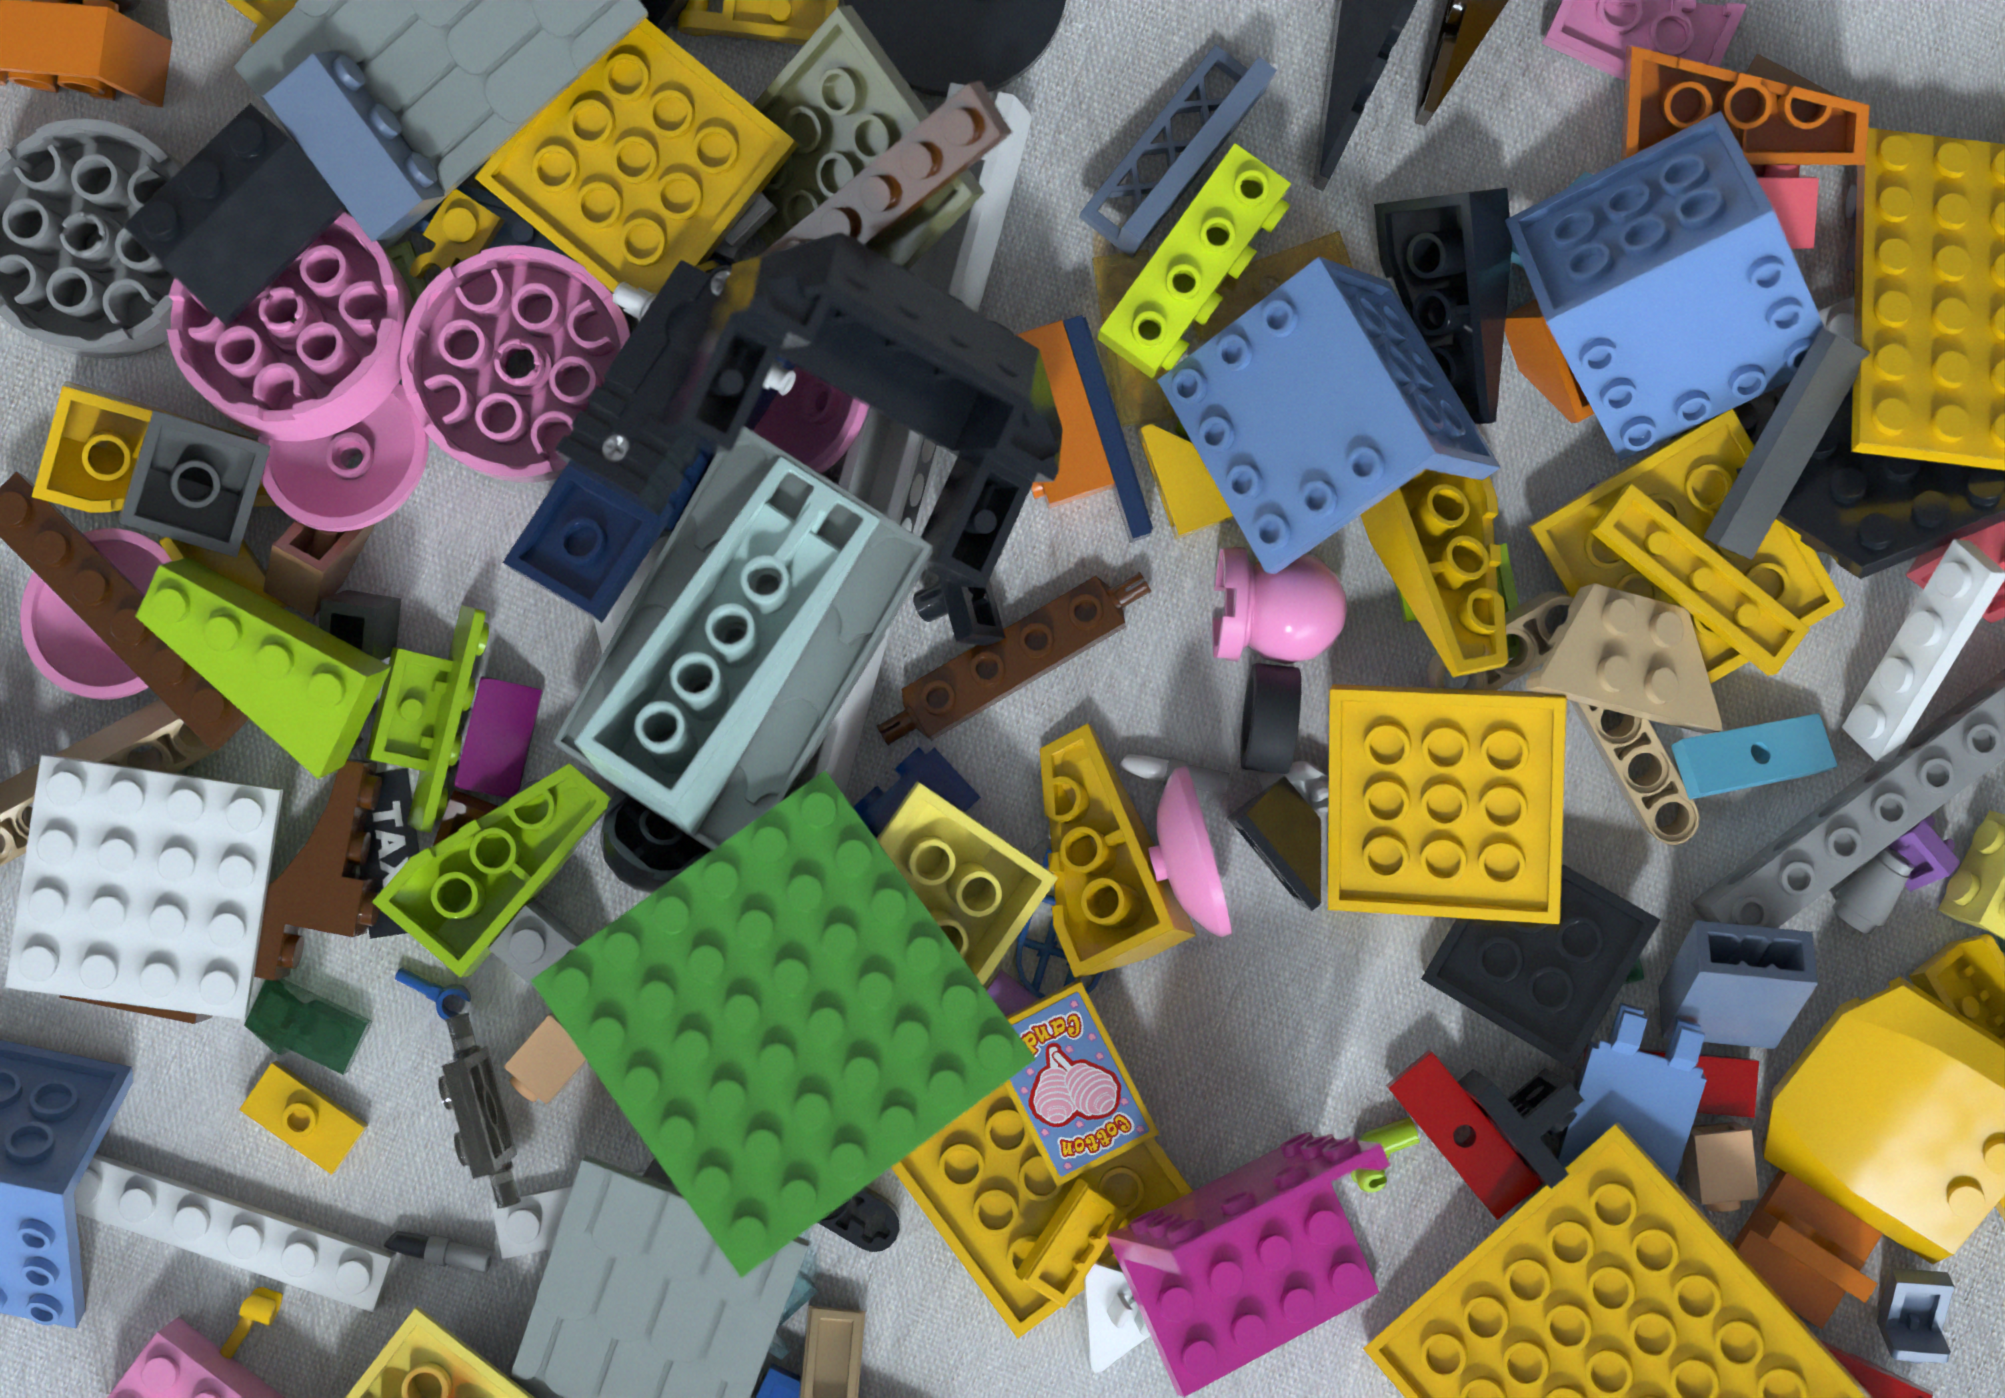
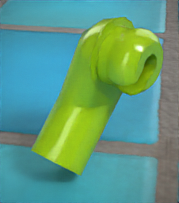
(1393, 1138)

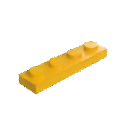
(1700, 580)

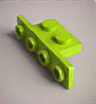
(422, 714)

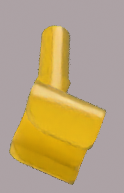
(259, 1307)

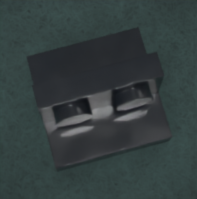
(1536, 1108)

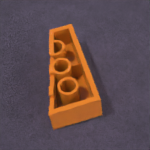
(82, 49)
(1767, 118)

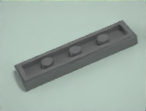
(1786, 444)

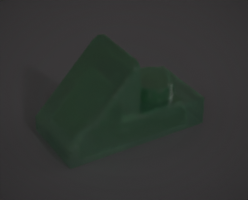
(307, 1024)

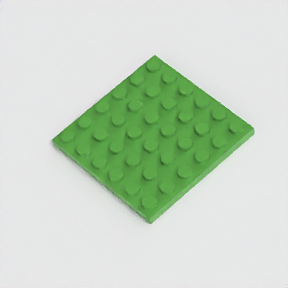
(782, 1022)

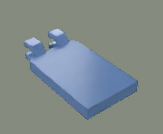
(1642, 1091)

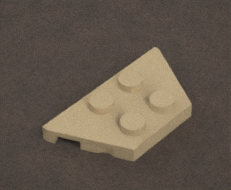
(1630, 659)

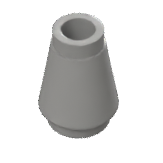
(1873, 891)

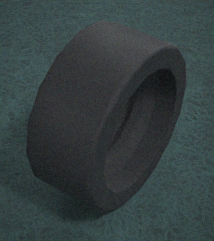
(1270, 718)

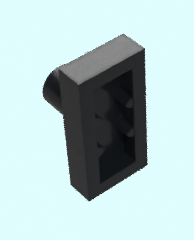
(970, 611)

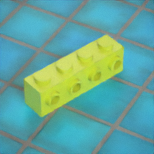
(1194, 261)

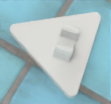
(1111, 1316)

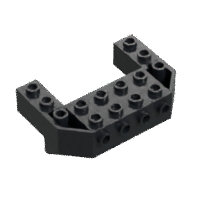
(901, 353)

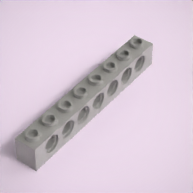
(1864, 815)

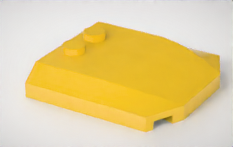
(1897, 1118)

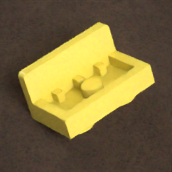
(1978, 887)

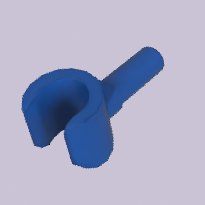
(433, 991)

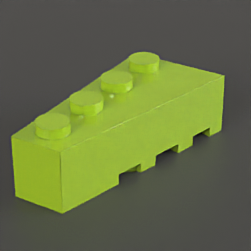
(268, 662)

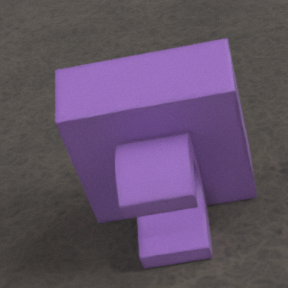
(1927, 853)

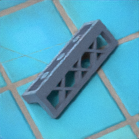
(1195, 153)

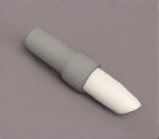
(1161, 769)

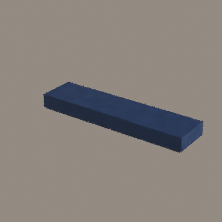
(1126, 486)

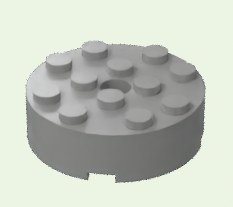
(51, 199)

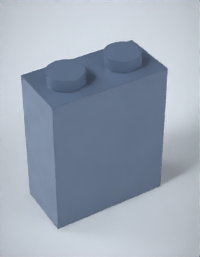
(1739, 982)

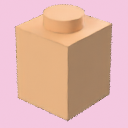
(545, 1062)
(1720, 1166)

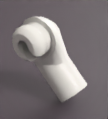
(1308, 781)

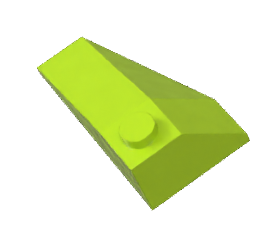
(481, 877)

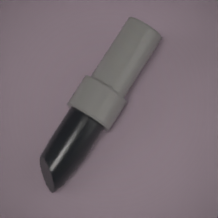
(440, 1250)

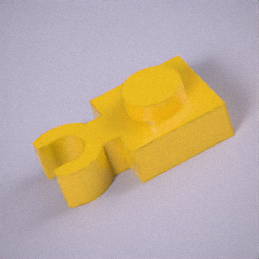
(460, 232)

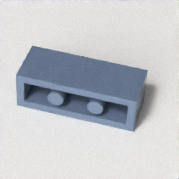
(355, 144)

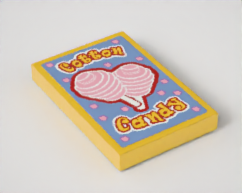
(1077, 1089)

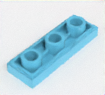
(1753, 756)

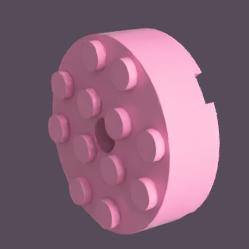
(469, 330)
(309, 373)

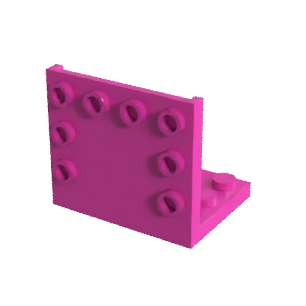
(1248, 1259)

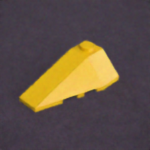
(96, 449)

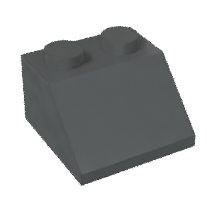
(194, 484)

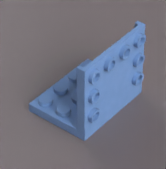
(1668, 286)
(1320, 409)
(50, 1128)

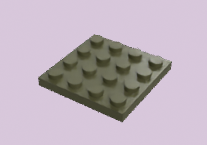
(844, 112)

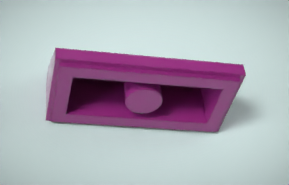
(498, 737)

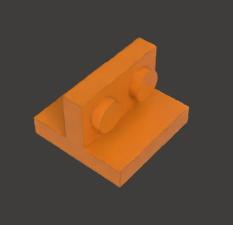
(1807, 1248)

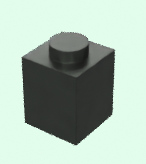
(362, 621)

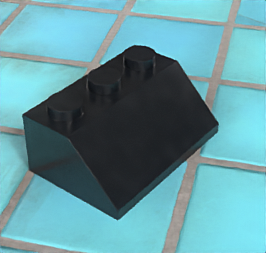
(236, 214)

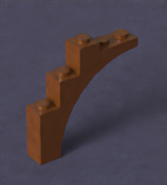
(315, 889)

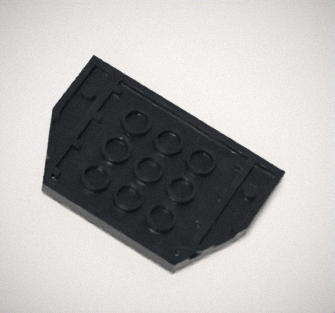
(1874, 506)

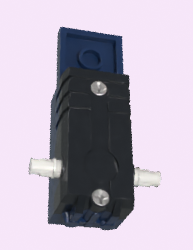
(622, 469)

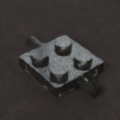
(483, 1126)

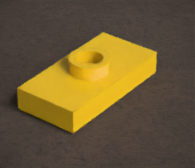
(303, 1117)
(1071, 1243)

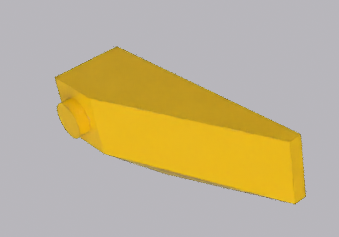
(1444, 560)
(1106, 887)

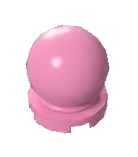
(1279, 614)

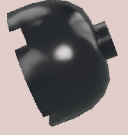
(644, 846)

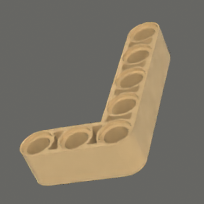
(153, 725)
(1615, 746)

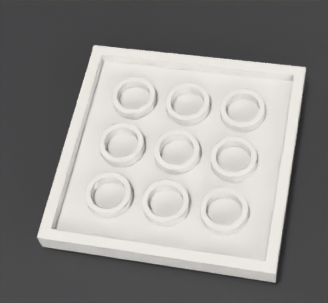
(143, 887)

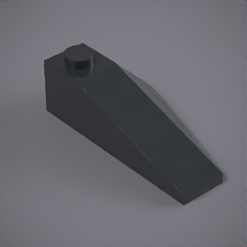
(1358, 54)
(1454, 282)

